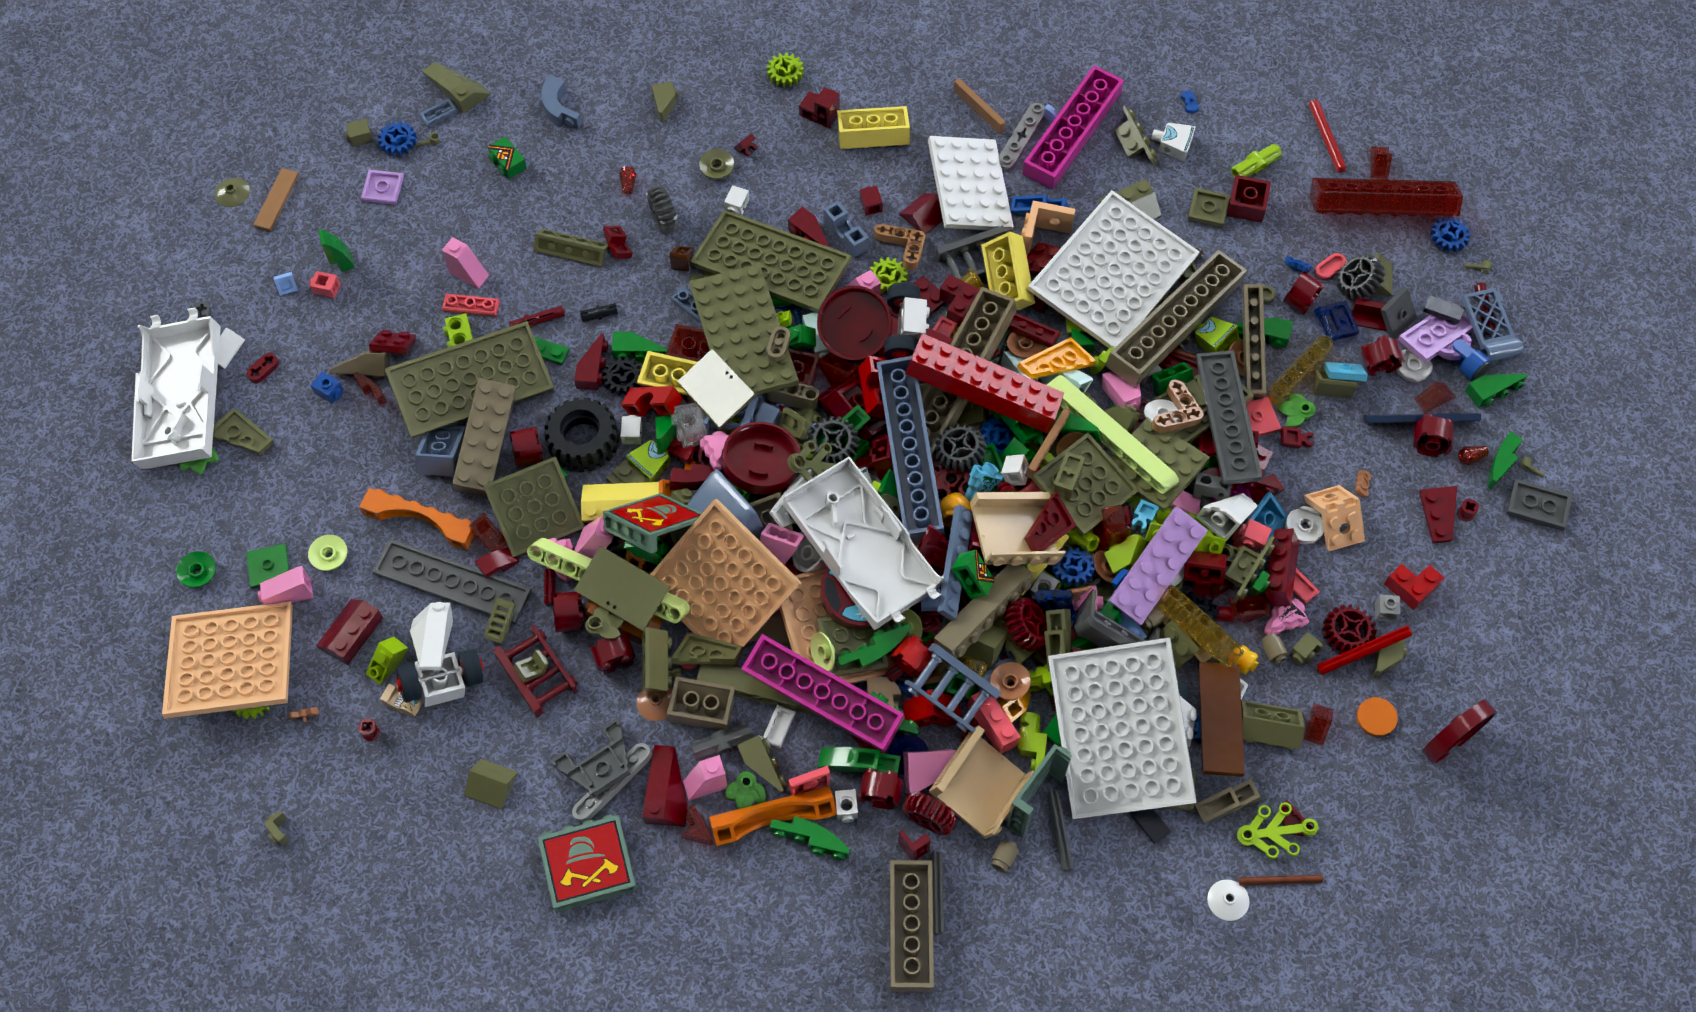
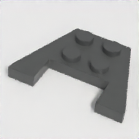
(602, 768)

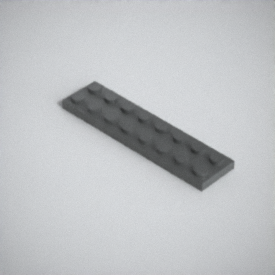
(1228, 417)
(449, 579)

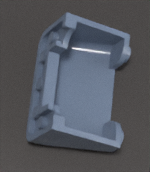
(719, 488)

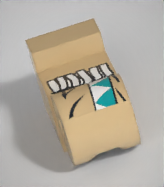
(393, 699)

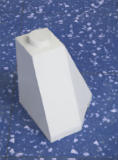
(1227, 514)

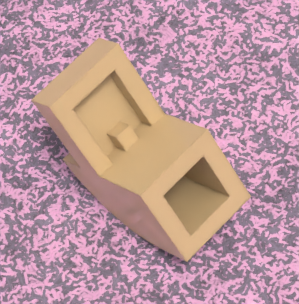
(886, 687)

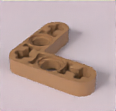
(908, 240)
(1189, 414)

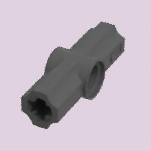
(720, 742)

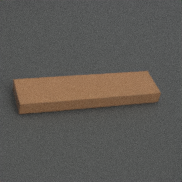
(979, 106)
(276, 199)
(1048, 442)

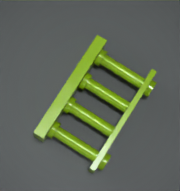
(1208, 544)

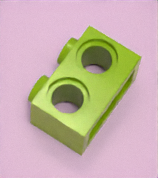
(459, 335)

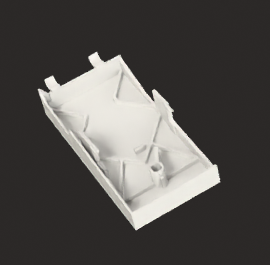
(176, 392)
(862, 543)

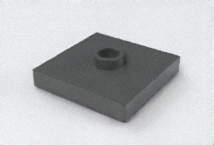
(1398, 313)

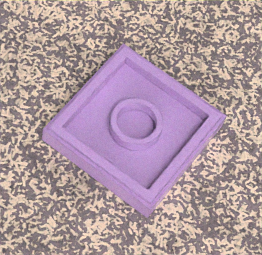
(382, 187)

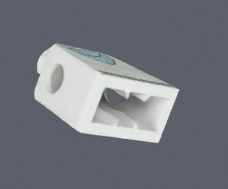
(1175, 140)

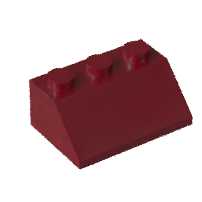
(846, 399)
(350, 630)

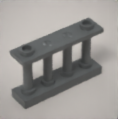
(964, 247)

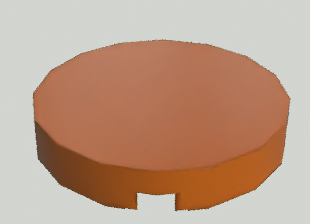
(1377, 717)

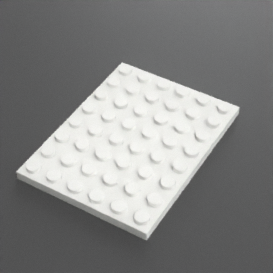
(1113, 270)
(1122, 728)

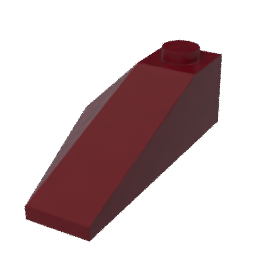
(665, 793)

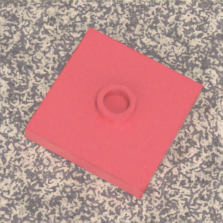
(1263, 416)
(810, 781)

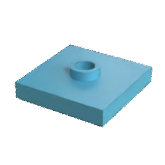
(1345, 371)

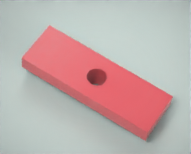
(480, 305)

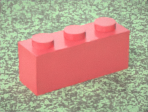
(996, 724)

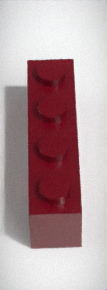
(1282, 567)

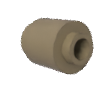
(1155, 618)
(1274, 648)
(1004, 856)

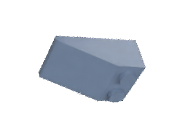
(440, 451)

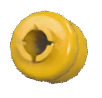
(1247, 661)

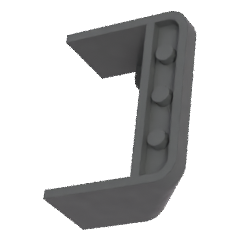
(1101, 629)

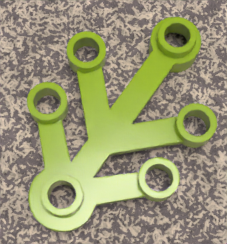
(1274, 832)

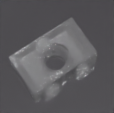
(688, 415)

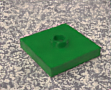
(266, 564)

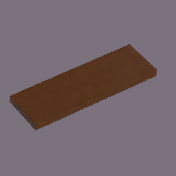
(1221, 719)

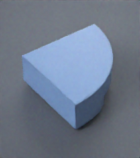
(1049, 113)

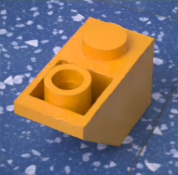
(1014, 708)

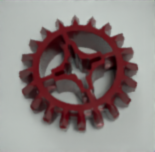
(1343, 616)
(1026, 623)
(929, 813)

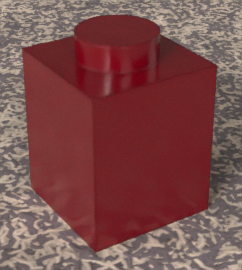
(871, 200)

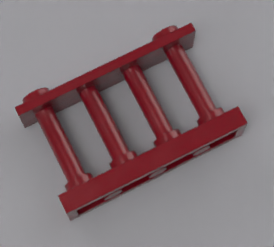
(526, 688)

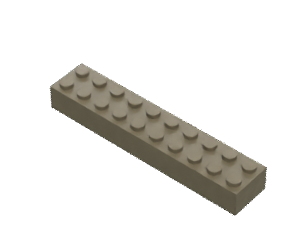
(1175, 318)
(977, 335)

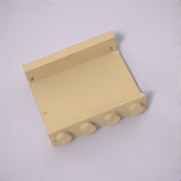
(1003, 523)
(979, 784)

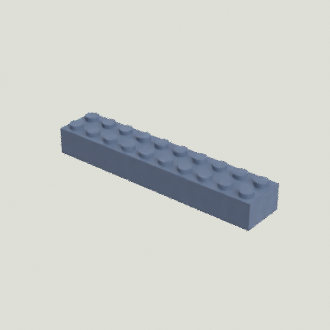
(910, 448)

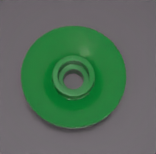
(190, 563)

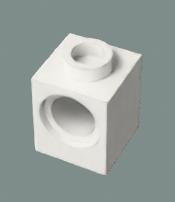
(736, 200)
(631, 429)
(1015, 470)
(846, 797)

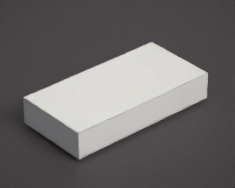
(779, 726)

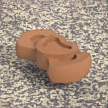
(1362, 483)
(303, 714)

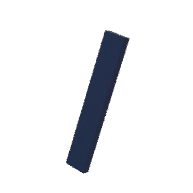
(1398, 418)

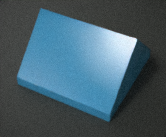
(1269, 513)

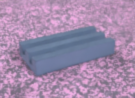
(440, 114)

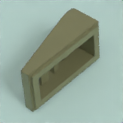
(491, 627)

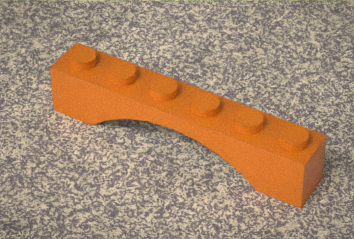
(381, 506)
(806, 805)

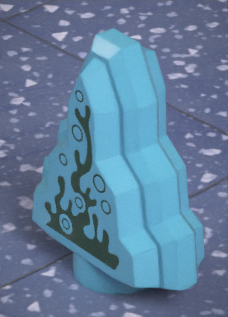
(982, 479)

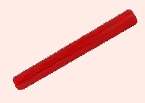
(1327, 135)
(1364, 650)

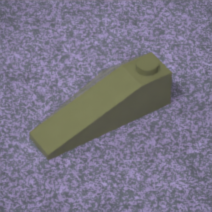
(460, 89)

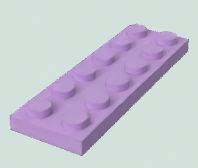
(1157, 565)

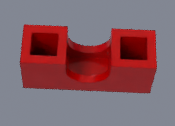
(871, 386)
(661, 398)

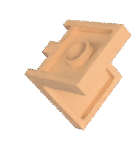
(1047, 217)
(1337, 508)

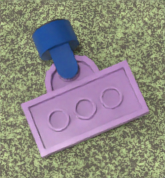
(1450, 341)

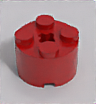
(912, 656)

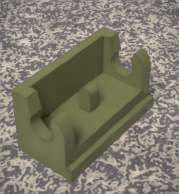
(1069, 474)

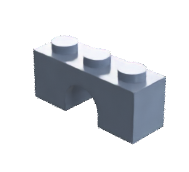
(851, 237)

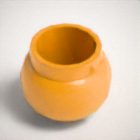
(948, 504)

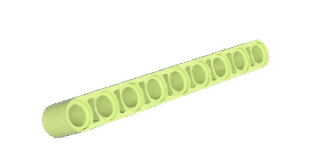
(1116, 437)
(574, 565)

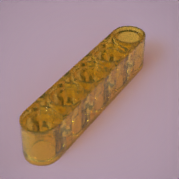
(1304, 364)
(1200, 626)

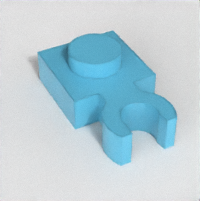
(1144, 514)

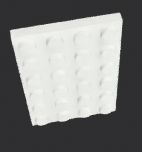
(970, 183)

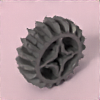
(662, 209)
(1358, 273)
(843, 431)
(962, 454)

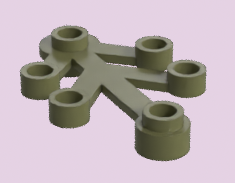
(799, 464)

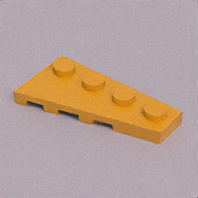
(1057, 359)

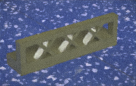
(570, 247)

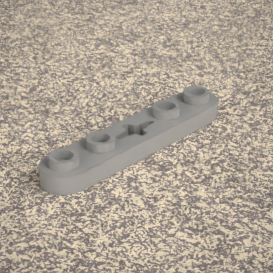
(1013, 148)
(590, 805)

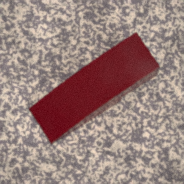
(691, 478)

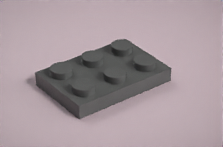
(1539, 504)

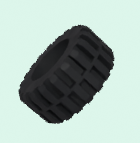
(577, 413)

